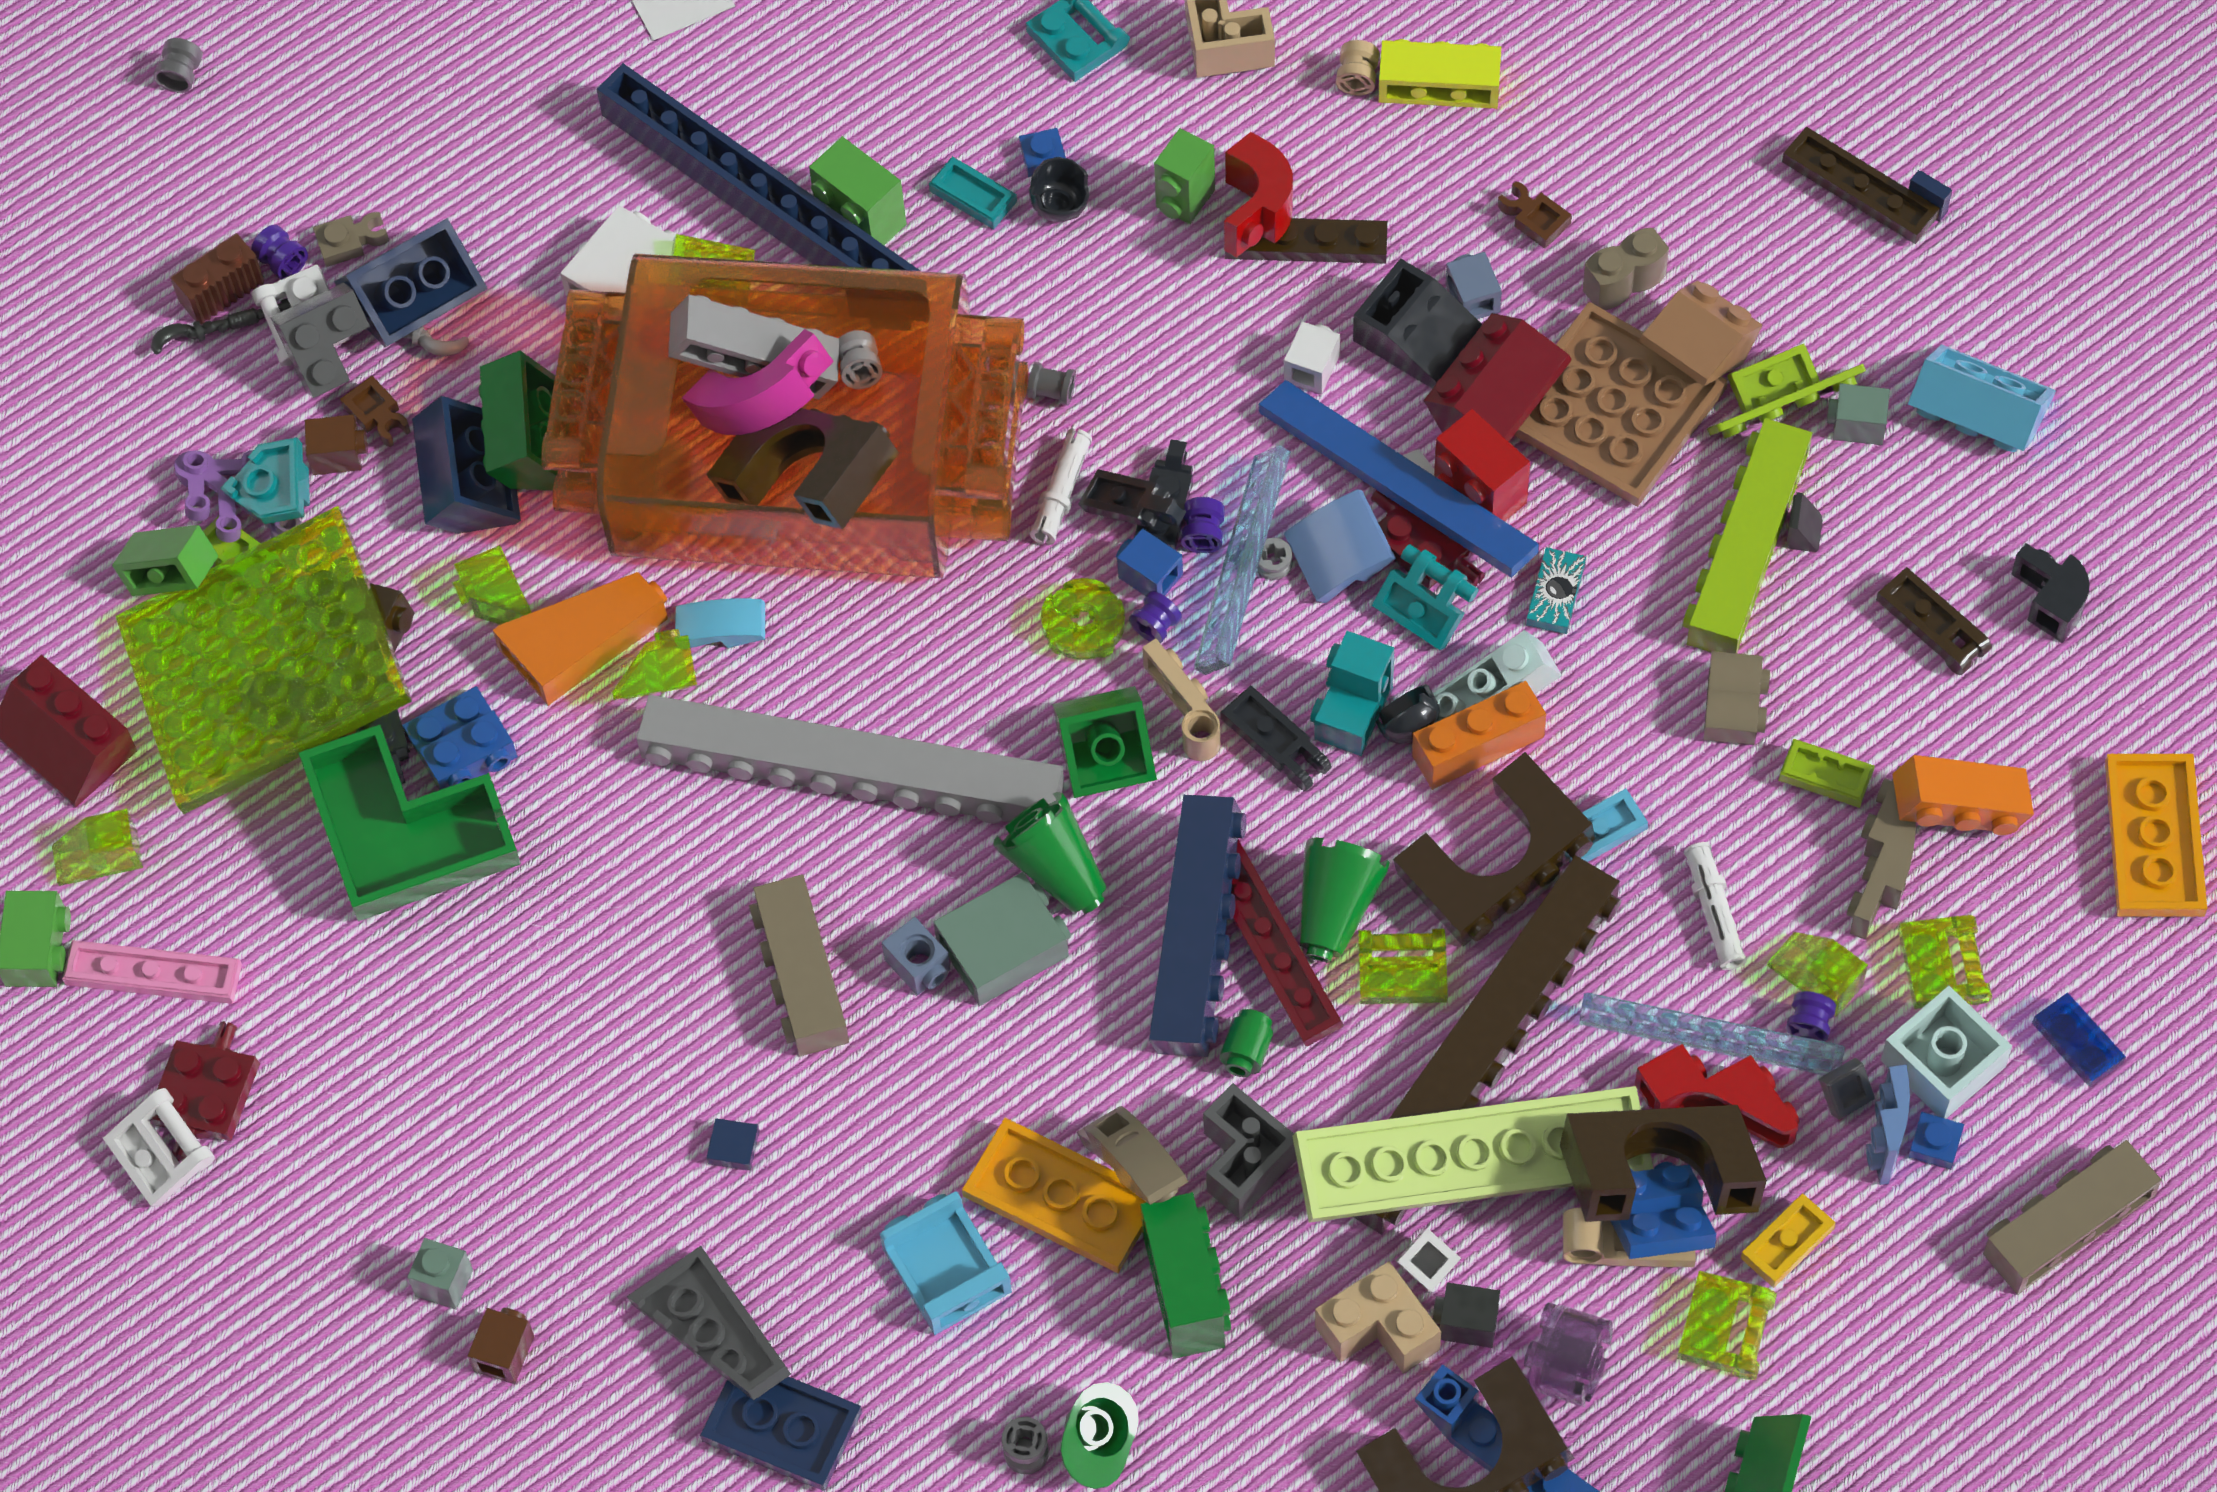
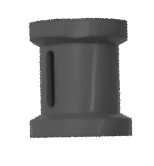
(1051, 383)

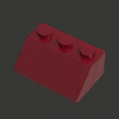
(1498, 376)
(62, 731)

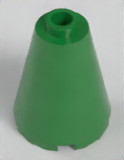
(1054, 854)
(1336, 894)

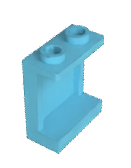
(944, 1262)

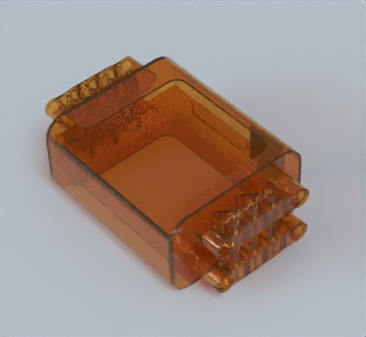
(642, 457)

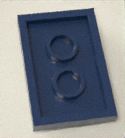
(785, 1429)

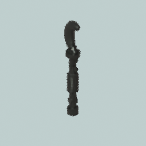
(233, 321)

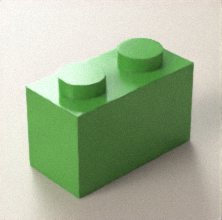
(1184, 176)
(165, 560)
(33, 938)

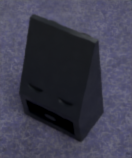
(1414, 324)

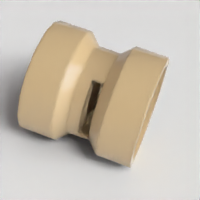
(1358, 66)

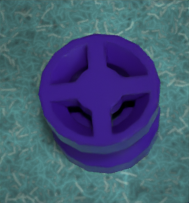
(1155, 617)
(1811, 1016)

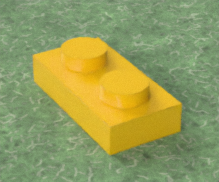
(1788, 1240)

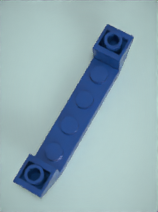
(1474, 1430)

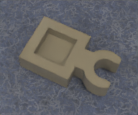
(343, 240)

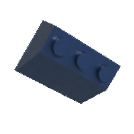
(414, 282)
(452, 472)

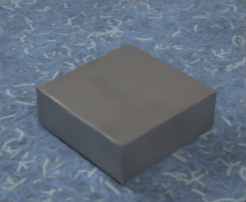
(1847, 1088)

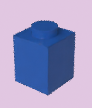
(1149, 564)

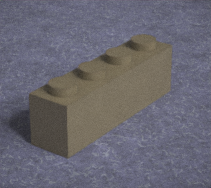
(800, 965)
(2070, 1216)

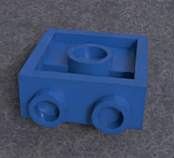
(460, 740)
(1665, 1214)

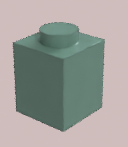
(1859, 414)
(440, 1273)

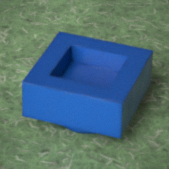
(1040, 147)
(1936, 1140)

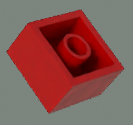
(1482, 465)

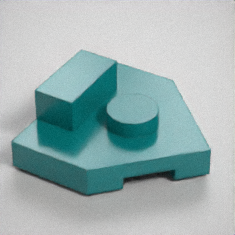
(272, 482)

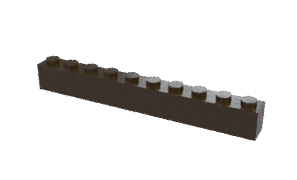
(1511, 1000)

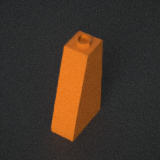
(580, 634)

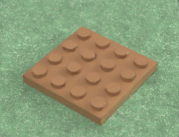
(1617, 407)

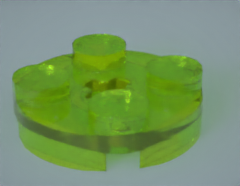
(1087, 641)

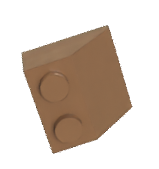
(1702, 333)

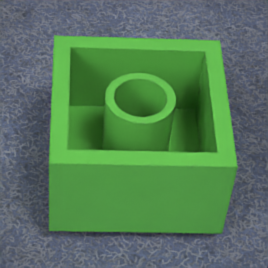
(859, 190)

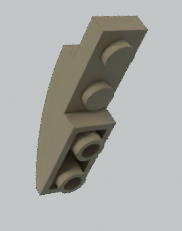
(1890, 856)
(1134, 1155)

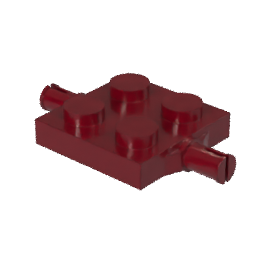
(1405, 528)
(208, 1086)

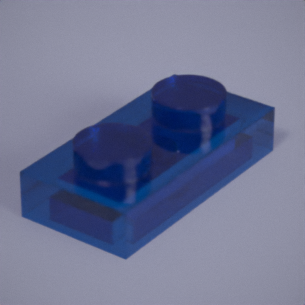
(2078, 1040)

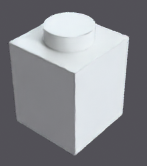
(1312, 357)
(1428, 1259)

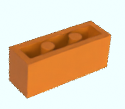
(1479, 735)
(1962, 794)

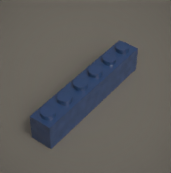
(1196, 926)

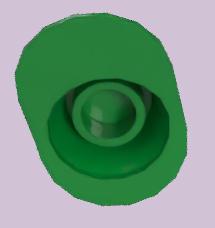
(1099, 1435)

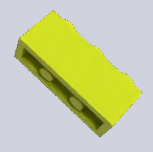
(1439, 74)

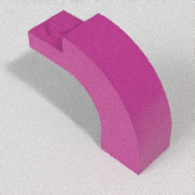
(761, 398)

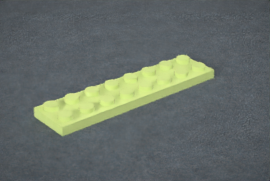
(1445, 1155)

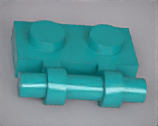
(1419, 608)

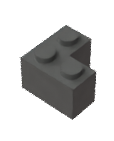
(312, 329)
(1254, 1146)

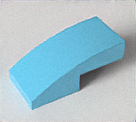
(724, 620)

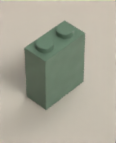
(1003, 938)

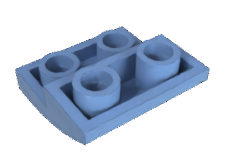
(1339, 545)
(1891, 1123)

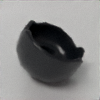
(1059, 189)
(1408, 714)

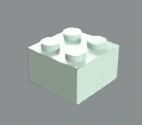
(1947, 1052)

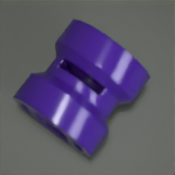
(275, 248)
(1203, 522)

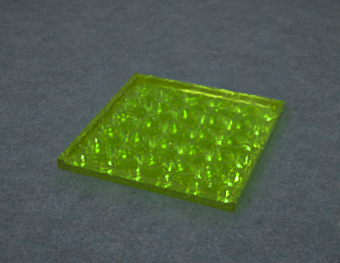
(262, 660)

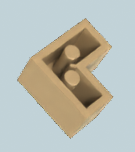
(1229, 40)
(1379, 1309)

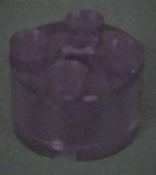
(1569, 1354)

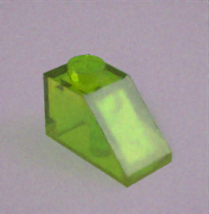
(490, 587)
(659, 667)
(97, 848)
(1820, 967)

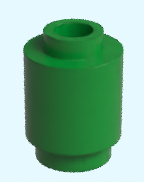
(1246, 1043)

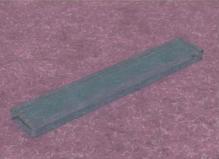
(1242, 560)
(1710, 1034)

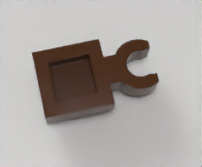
(1538, 217)
(373, 408)

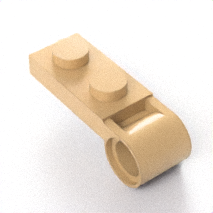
(1188, 697)
(1599, 1244)

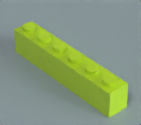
(1748, 538)

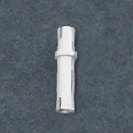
(1056, 499)
(1710, 889)

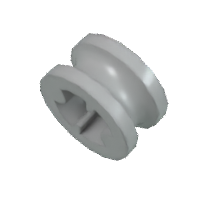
(1281, 550)

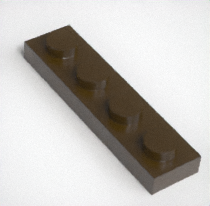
(1860, 185)
(1324, 242)

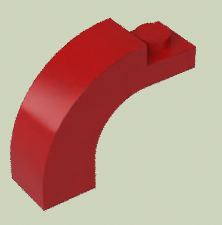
(1265, 176)

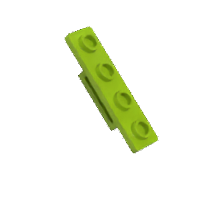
(1777, 382)

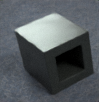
(1467, 1314)

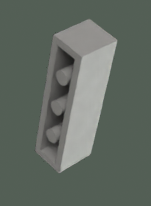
(738, 340)

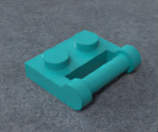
(1069, 43)

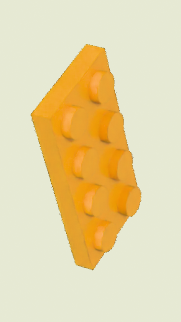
(2155, 835)
(1057, 1195)

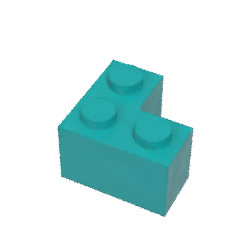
(1356, 694)

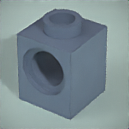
(1474, 284)
(911, 941)

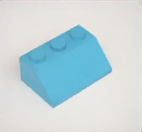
(1980, 398)

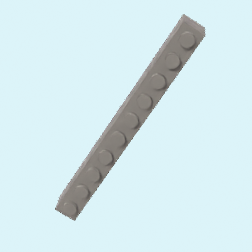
(843, 760)

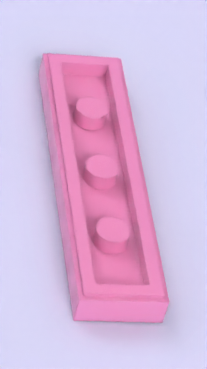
(152, 971)

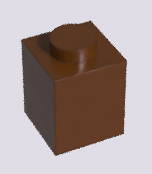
(334, 444)
(501, 1344)

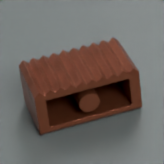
(217, 279)

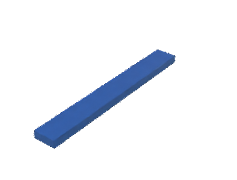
(1399, 478)

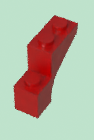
(1681, 1082)

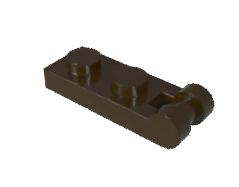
(1933, 620)

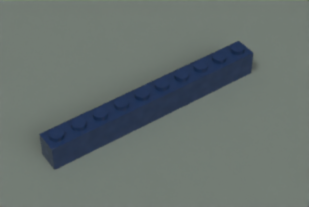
(738, 176)

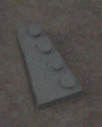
(709, 1320)

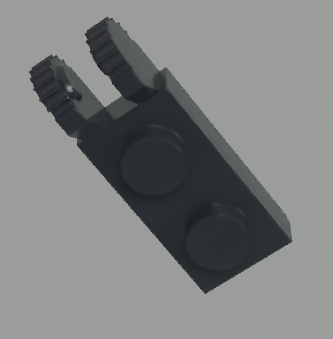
(1274, 736)

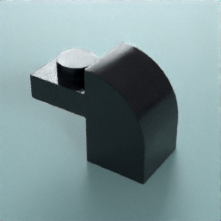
(2060, 588)

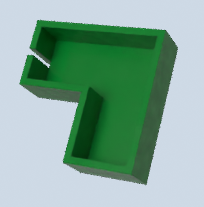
(397, 847)

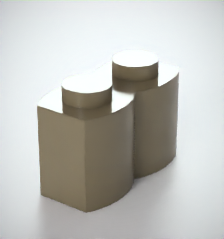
(1625, 269)
(1734, 698)

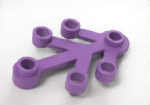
(199, 470)

